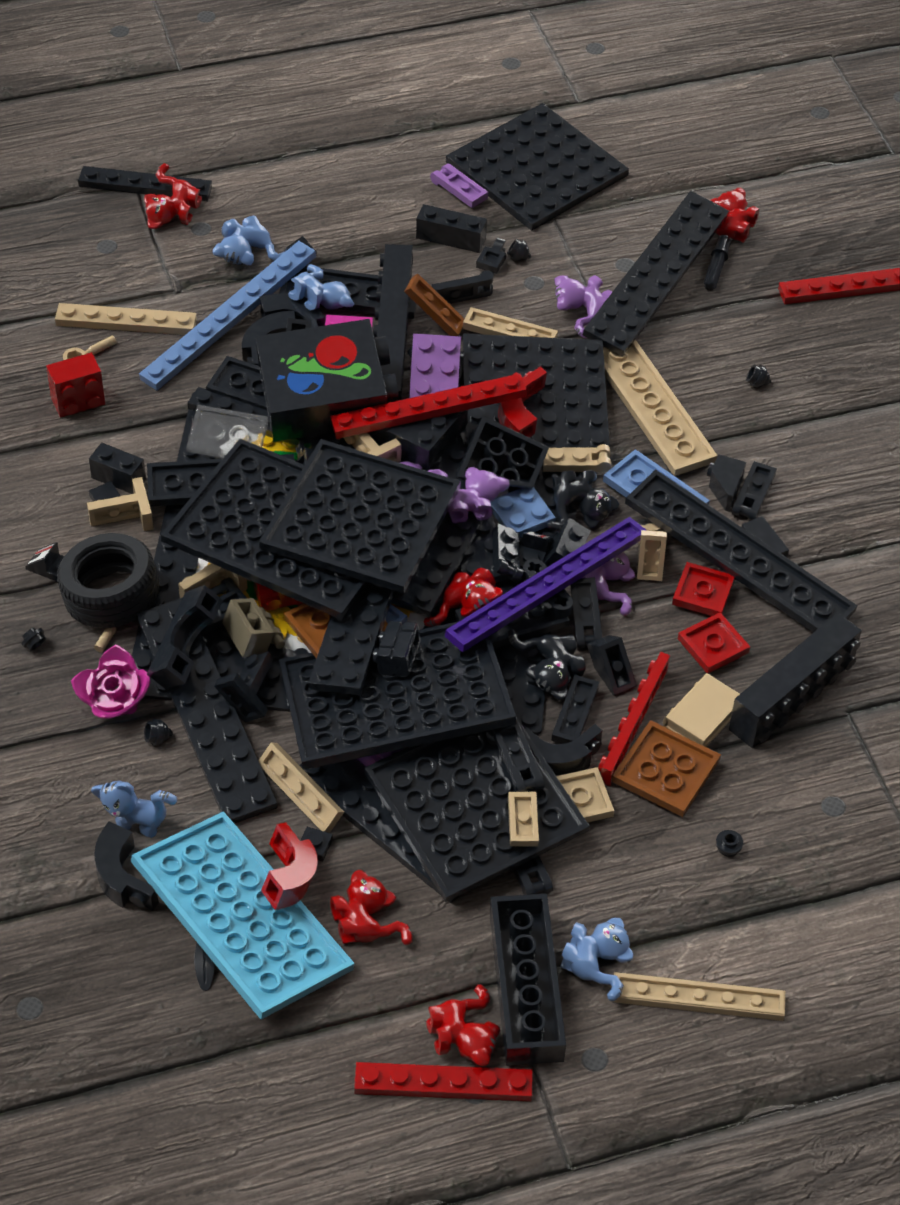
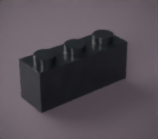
(451, 228)

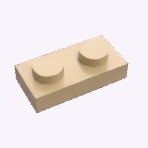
(523, 819)

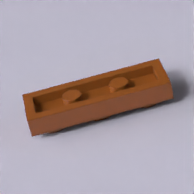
(434, 305)

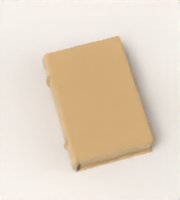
(702, 711)

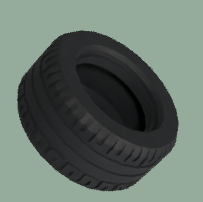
(105, 555)

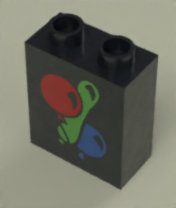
(322, 374)

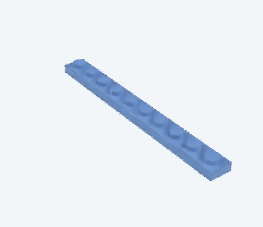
(226, 316)

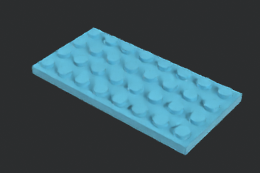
(214, 889)

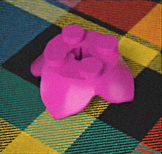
(99, 685)

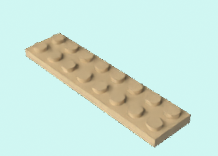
(657, 410)

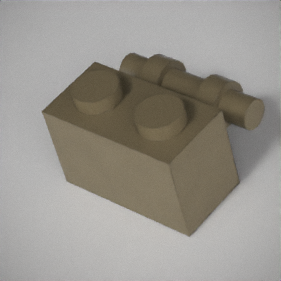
(251, 627)

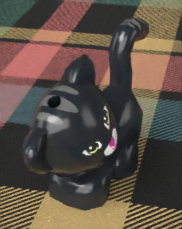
(593, 502)
(559, 666)

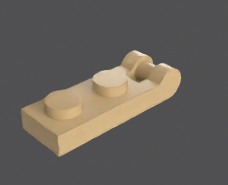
(578, 459)

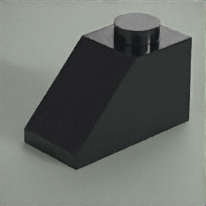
(726, 479)
(612, 663)

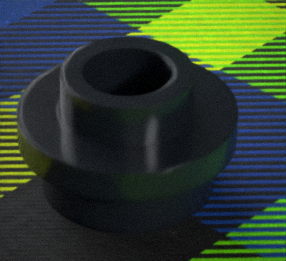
(33, 638)
(726, 848)

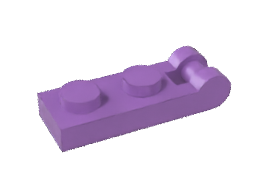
(459, 185)

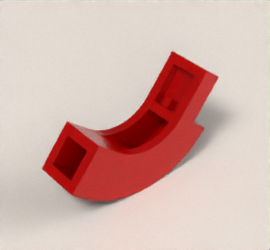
(514, 413)
(289, 884)

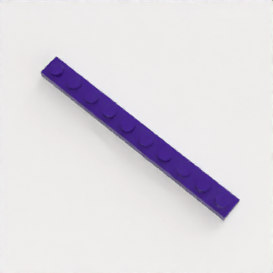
(544, 585)

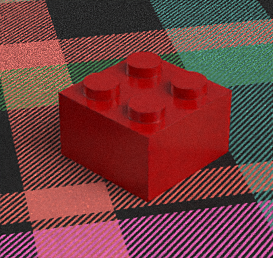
(75, 384)

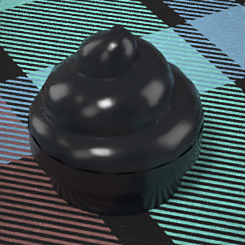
(519, 250)
(758, 376)
(157, 732)

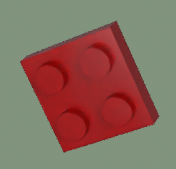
(703, 589)
(713, 642)

